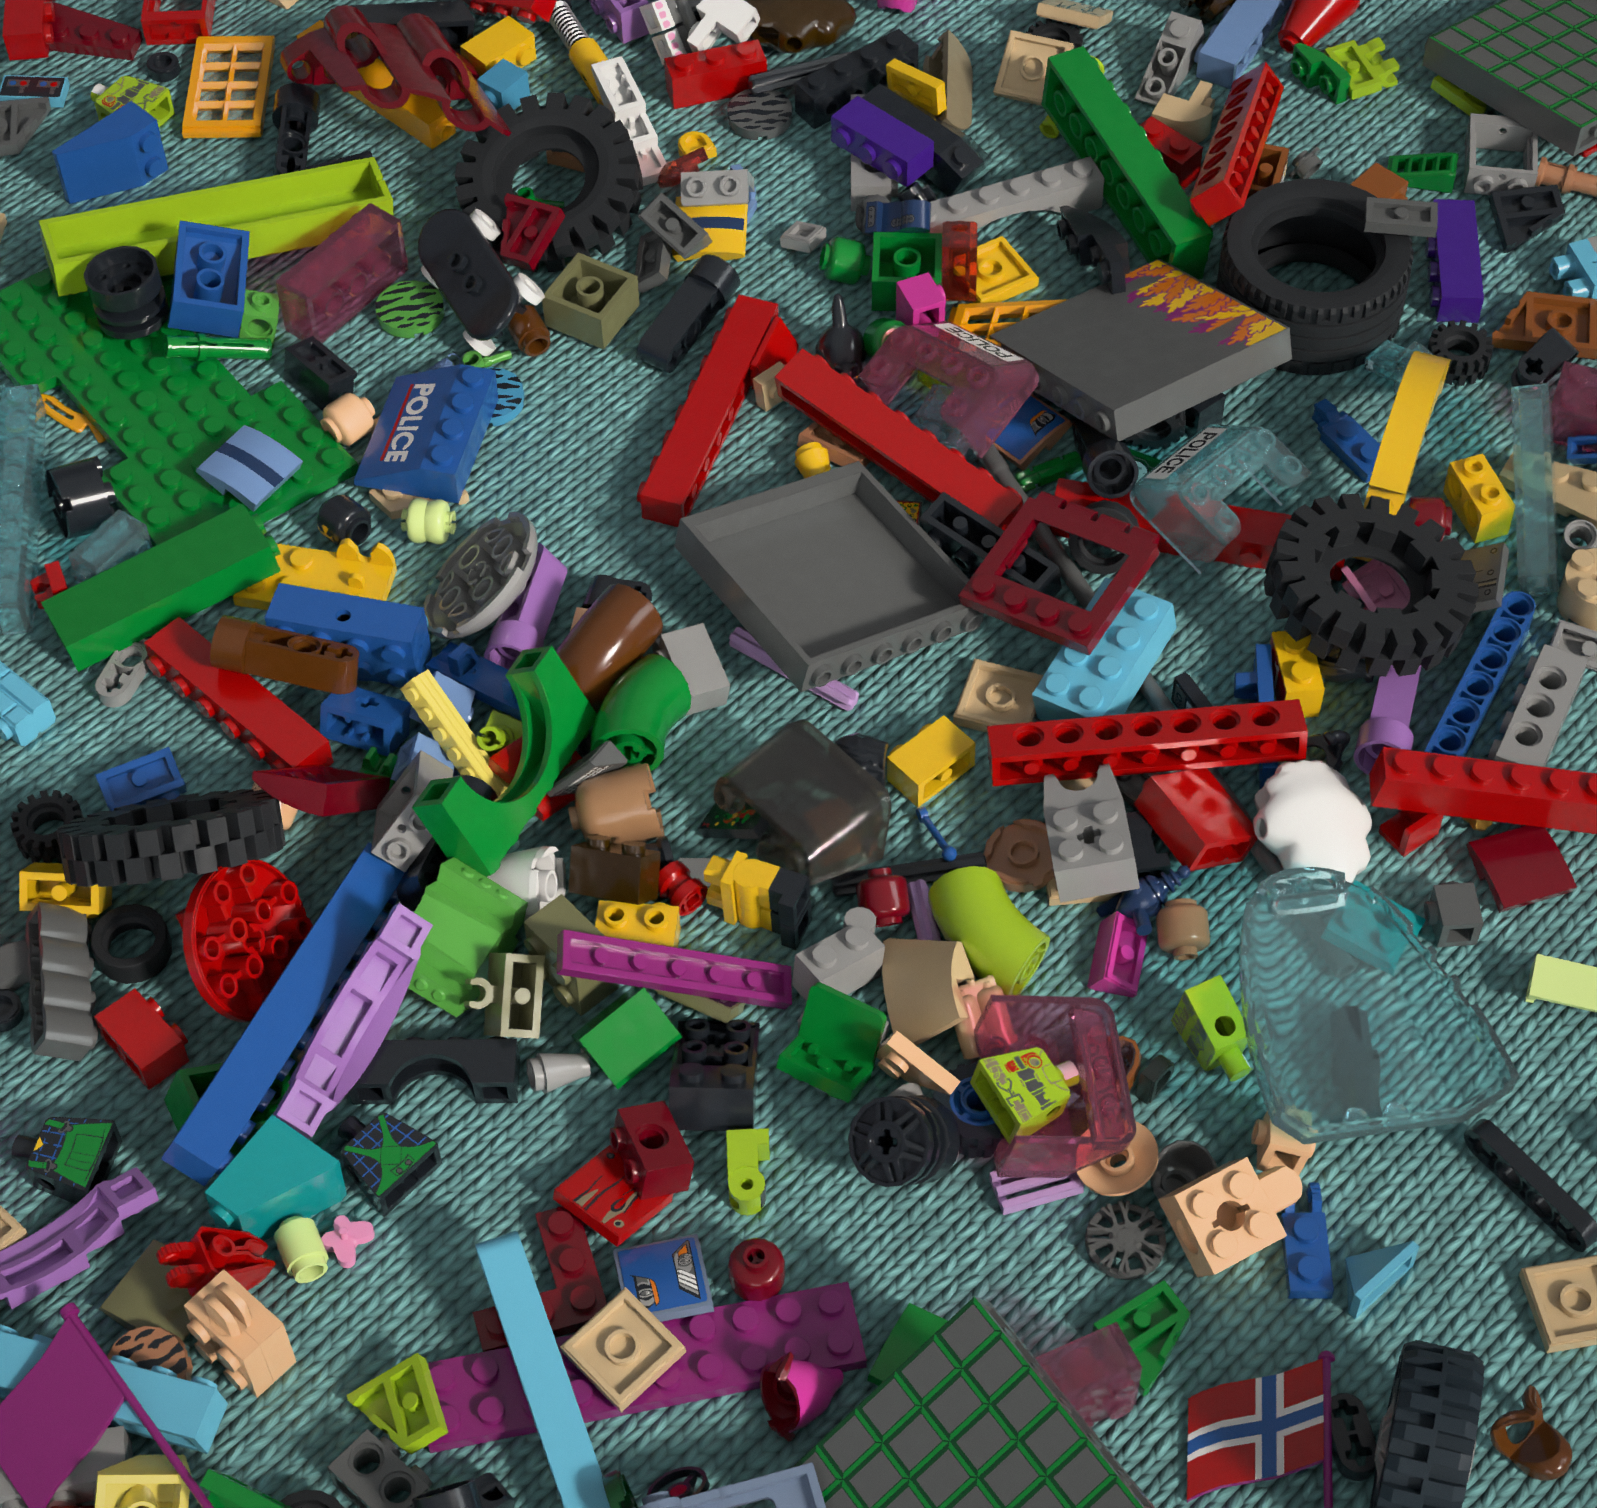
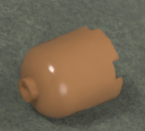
(618, 806)

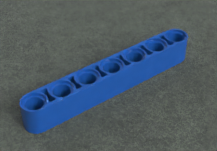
(1484, 676)

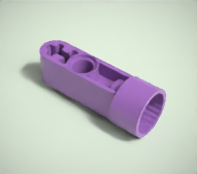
(529, 616)
(1388, 719)

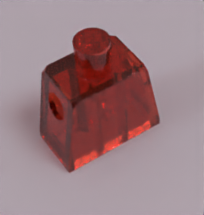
(959, 249)

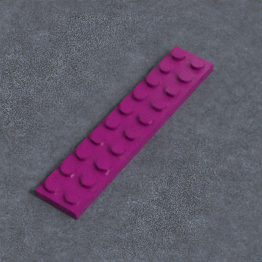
(722, 1357)

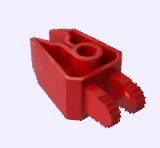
(210, 1253)

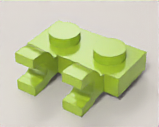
(1365, 66)

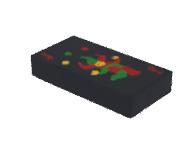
(741, 825)

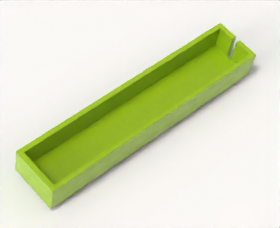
(278, 210)

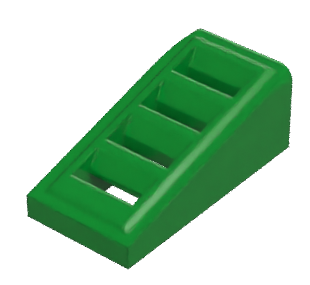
(1430, 172)

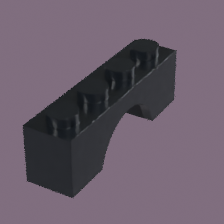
(484, 1065)

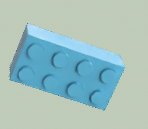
(1116, 668)

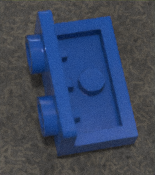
(142, 780)

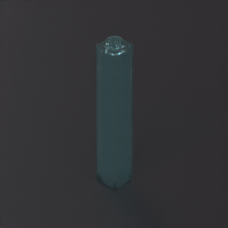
(1535, 489)

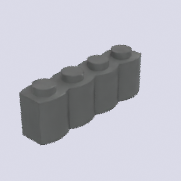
(60, 982)

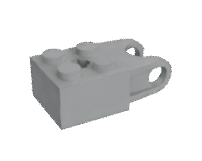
(1089, 838)

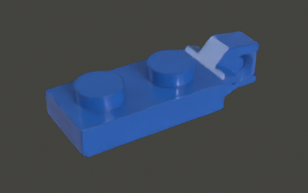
(1346, 439)

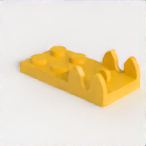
(324, 570)

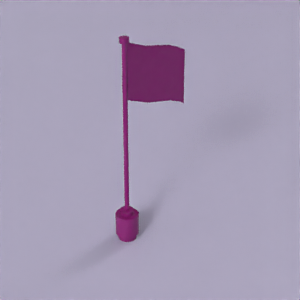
(63, 1413)

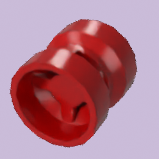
(681, 888)

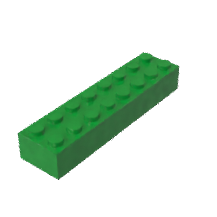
(1135, 177)

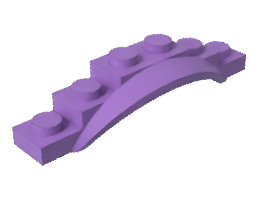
(354, 1022)
(61, 1247)

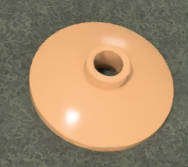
(1140, 1166)

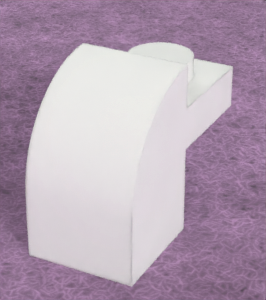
(731, 17)

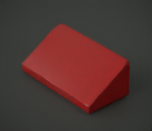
(775, 347)

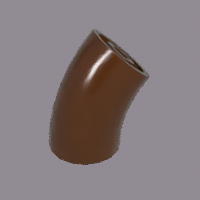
(609, 640)

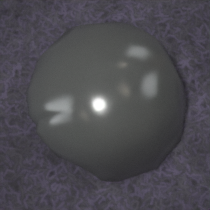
(1179, 1165)

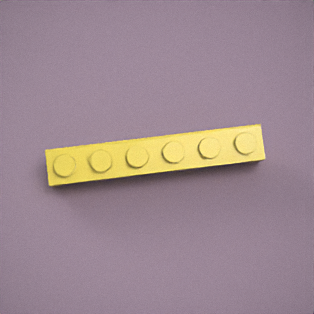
(450, 730)

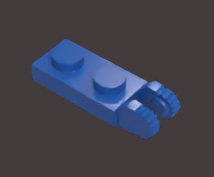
(1307, 1249)

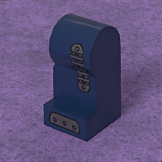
(898, 216)

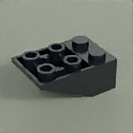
(714, 1075)

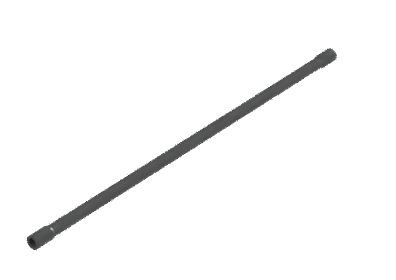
(1150, 689)

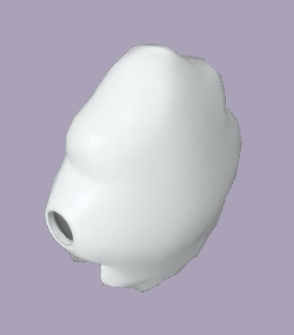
(1313, 819)

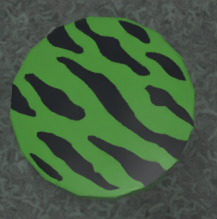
(410, 309)

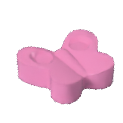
(346, 1238)

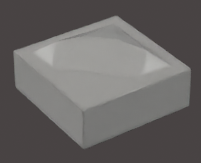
(803, 237)

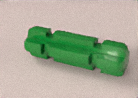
(1049, 471)

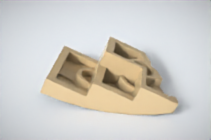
(923, 986)

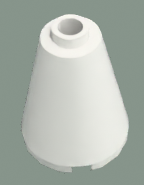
(533, 876)

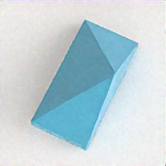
(1375, 1272)

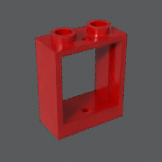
(176, 26)

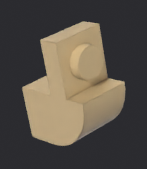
(1188, 117)

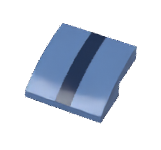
(249, 467)

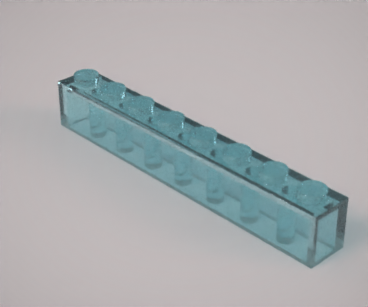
(21, 481)

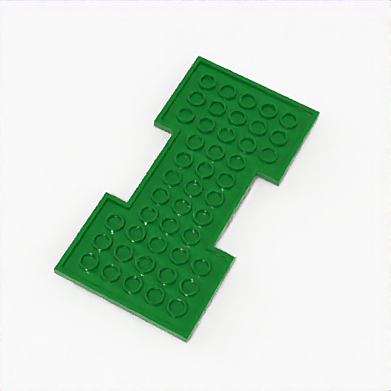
(158, 409)

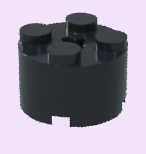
(80, 496)

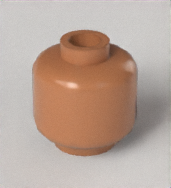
(1183, 928)

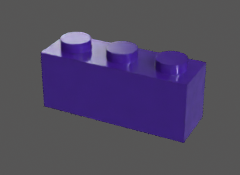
(882, 141)

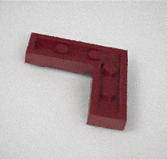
(575, 1276)

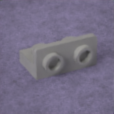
(716, 188)

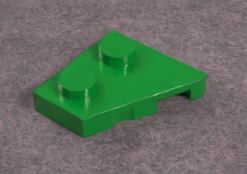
(1151, 1327)

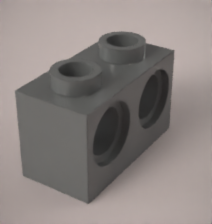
(390, 1477)

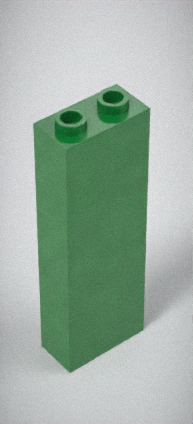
(162, 585)

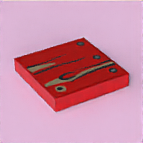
(606, 1200)

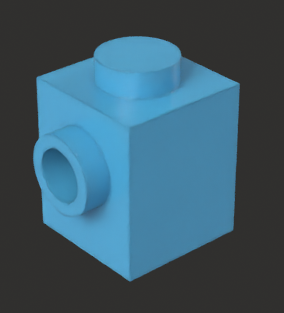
(505, 84)

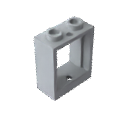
(1485, 134)
(397, 829)

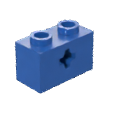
(365, 720)

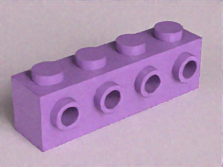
(622, 17)

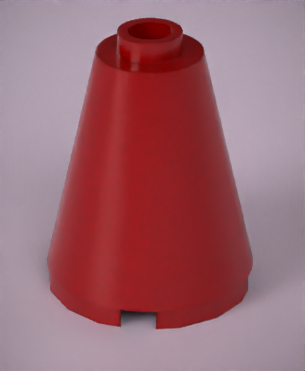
(1312, 20)

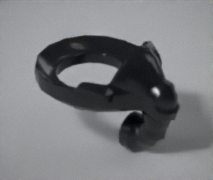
(1333, 745)

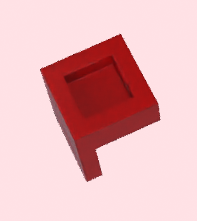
(1410, 830)

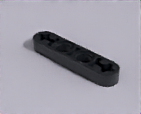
(1531, 1185)

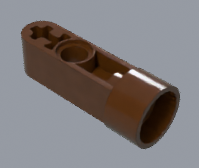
(284, 656)

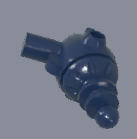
(1145, 901)

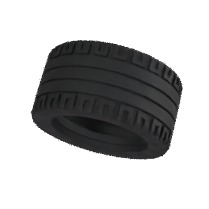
(1325, 226)

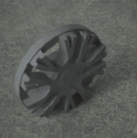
(1125, 1240)

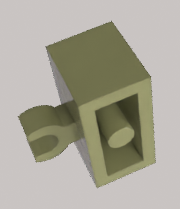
(511, 995)

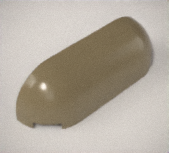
(953, 67)

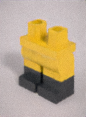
(760, 896)

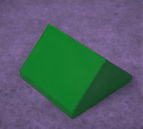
(627, 1036)

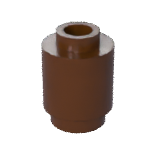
(529, 332)

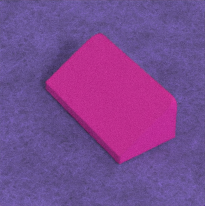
(1117, 957)

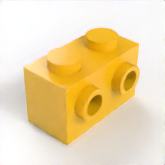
(47, 885)
(644, 923)

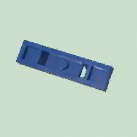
(479, 675)
(1258, 687)

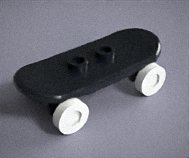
(472, 275)

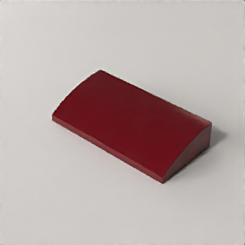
(324, 789)

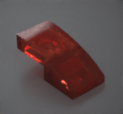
(671, 172)

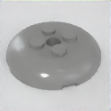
(482, 577)

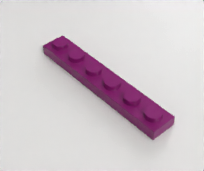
(673, 969)

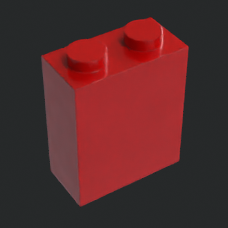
(1196, 818)

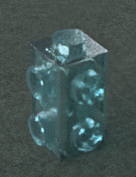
(109, 545)

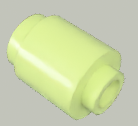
(301, 1249)

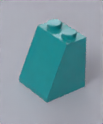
(273, 1180)

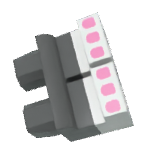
(664, 15)

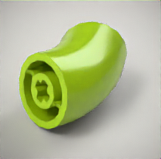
(996, 937)

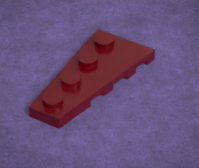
(93, 35)

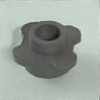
(1306, 164)

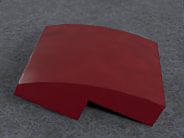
(1521, 867)

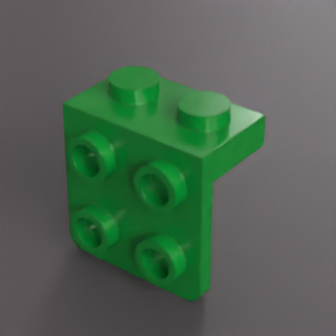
(834, 1043)

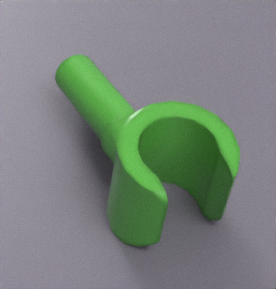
(475, 359)

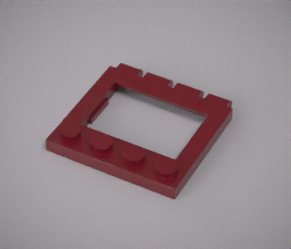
(1043, 613)

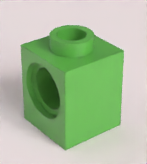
(260, 315)

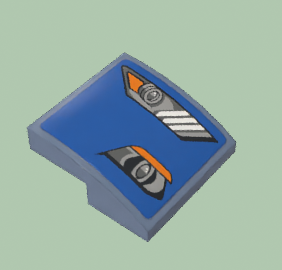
(666, 1277)

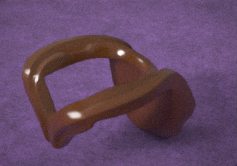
(1543, 1451)

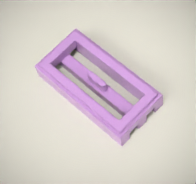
(1032, 1199)

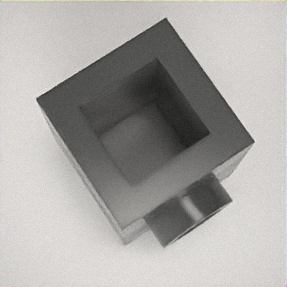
(1454, 914)

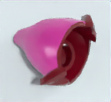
(796, 1393)

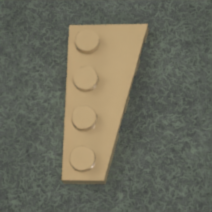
(1574, 489)

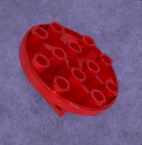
(241, 935)

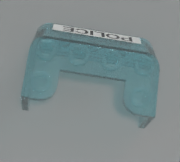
(1188, 487)

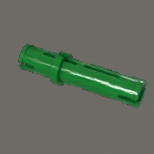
(205, 347)

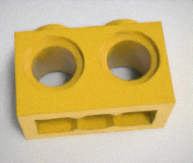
(1479, 498)

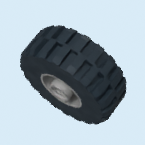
(1428, 1429)

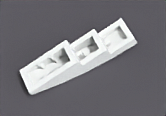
(626, 103)

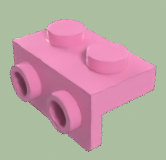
(1376, 586)

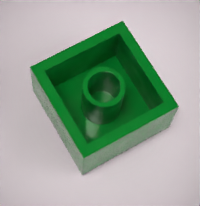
(901, 257)

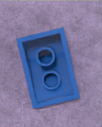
(111, 155)
(209, 279)

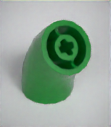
(642, 710)

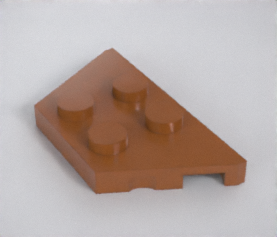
(1538, 312)

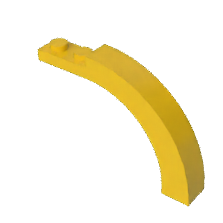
(1406, 429)

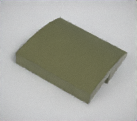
(146, 1298)

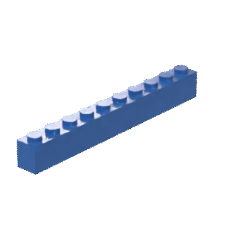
(284, 1020)

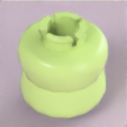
(428, 521)

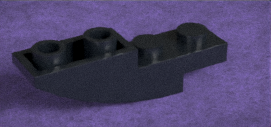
(1095, 244)

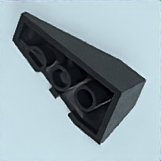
(955, 153)

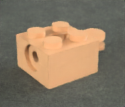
(1230, 1213)
(239, 1334)

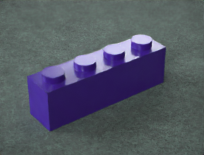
(1455, 263)

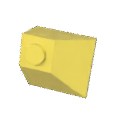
(142, 1483)

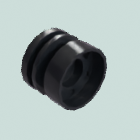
(127, 292)
(924, 1134)

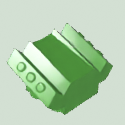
(468, 922)

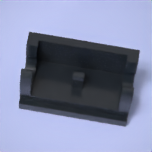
(317, 372)

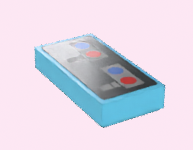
(25, 87)

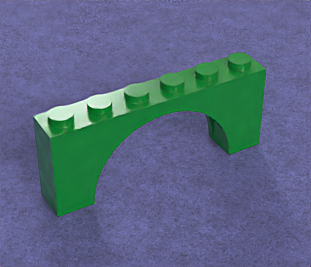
(553, 725)

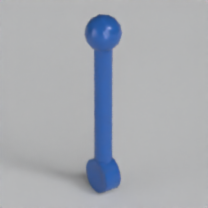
(948, 852)

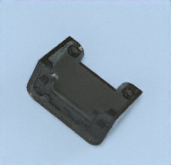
(815, 798)

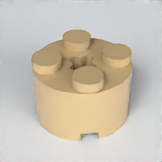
(1579, 589)

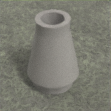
(555, 1070)

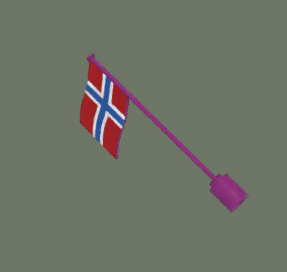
(1261, 1429)

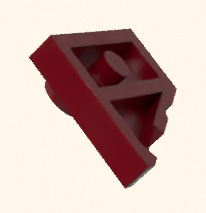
(528, 230)

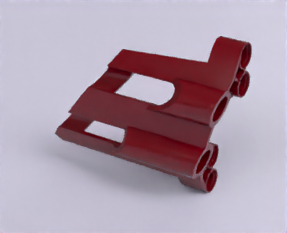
(411, 52)

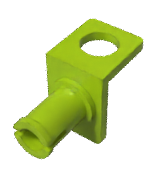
(499, 732)

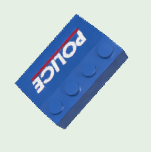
(430, 432)

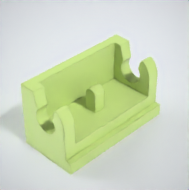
(1563, 983)

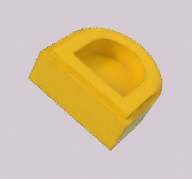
(694, 140)

